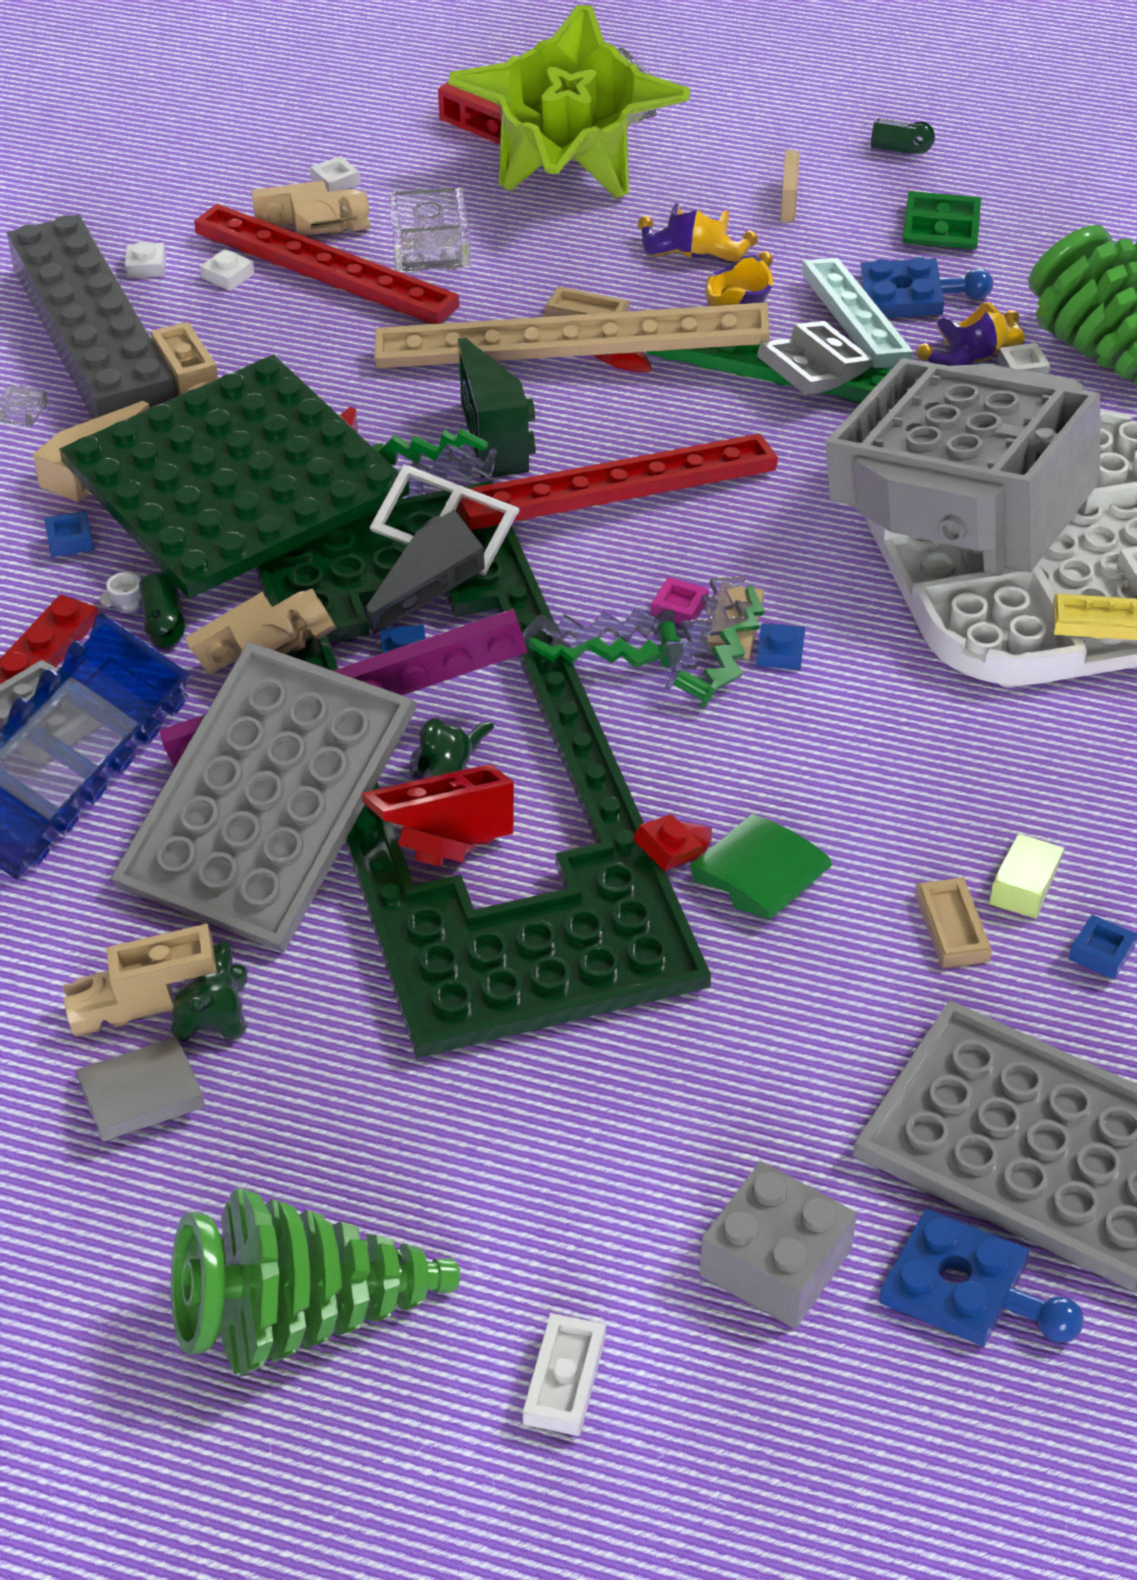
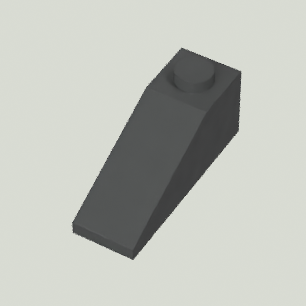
(431, 565)

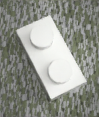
(564, 1374)

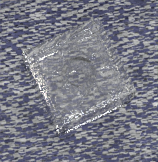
(429, 229)

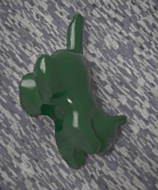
(445, 748)
(212, 999)

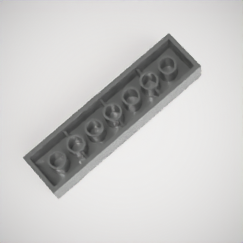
(88, 316)

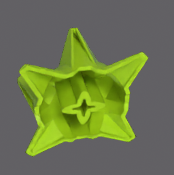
(569, 103)

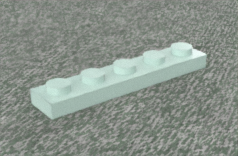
(856, 312)

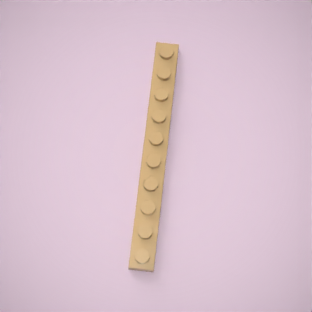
(575, 335)

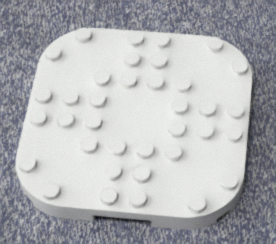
(1004, 622)

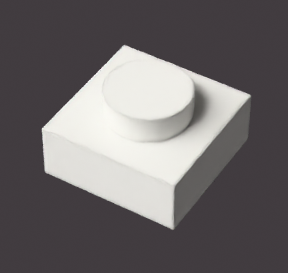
(336, 173)
(145, 260)
(227, 269)
(1024, 357)

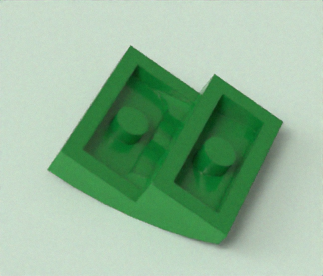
(942, 220)
(761, 866)

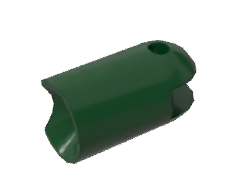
(902, 136)
(162, 610)

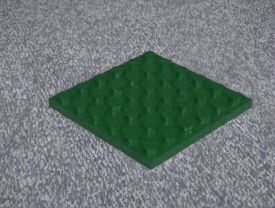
(232, 474)

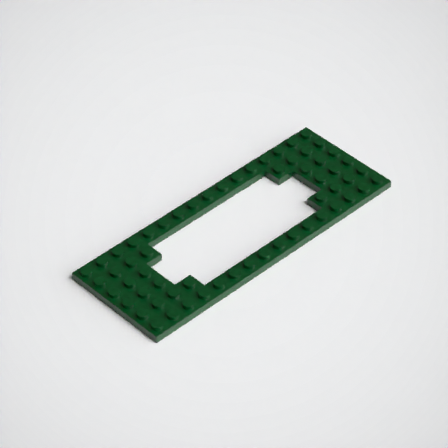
(534, 960)

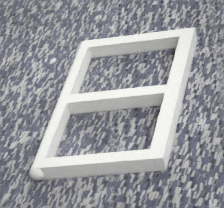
(457, 493)

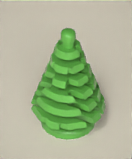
(1091, 296)
(287, 1280)

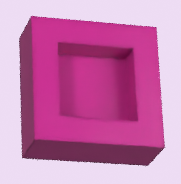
(681, 598)

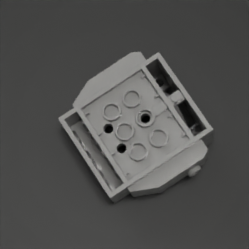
(970, 457)

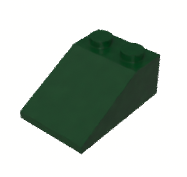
(495, 410)

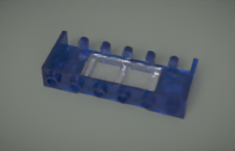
(78, 734)

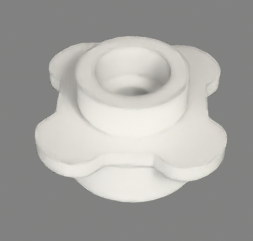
(122, 592)

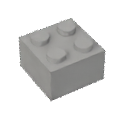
(777, 1244)

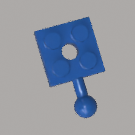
(921, 286)
(975, 1304)

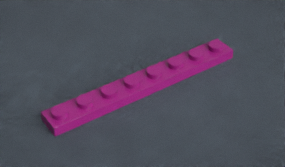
(409, 666)

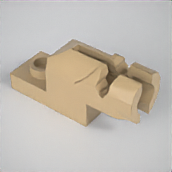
(312, 208)
(184, 356)
(256, 621)
(138, 979)

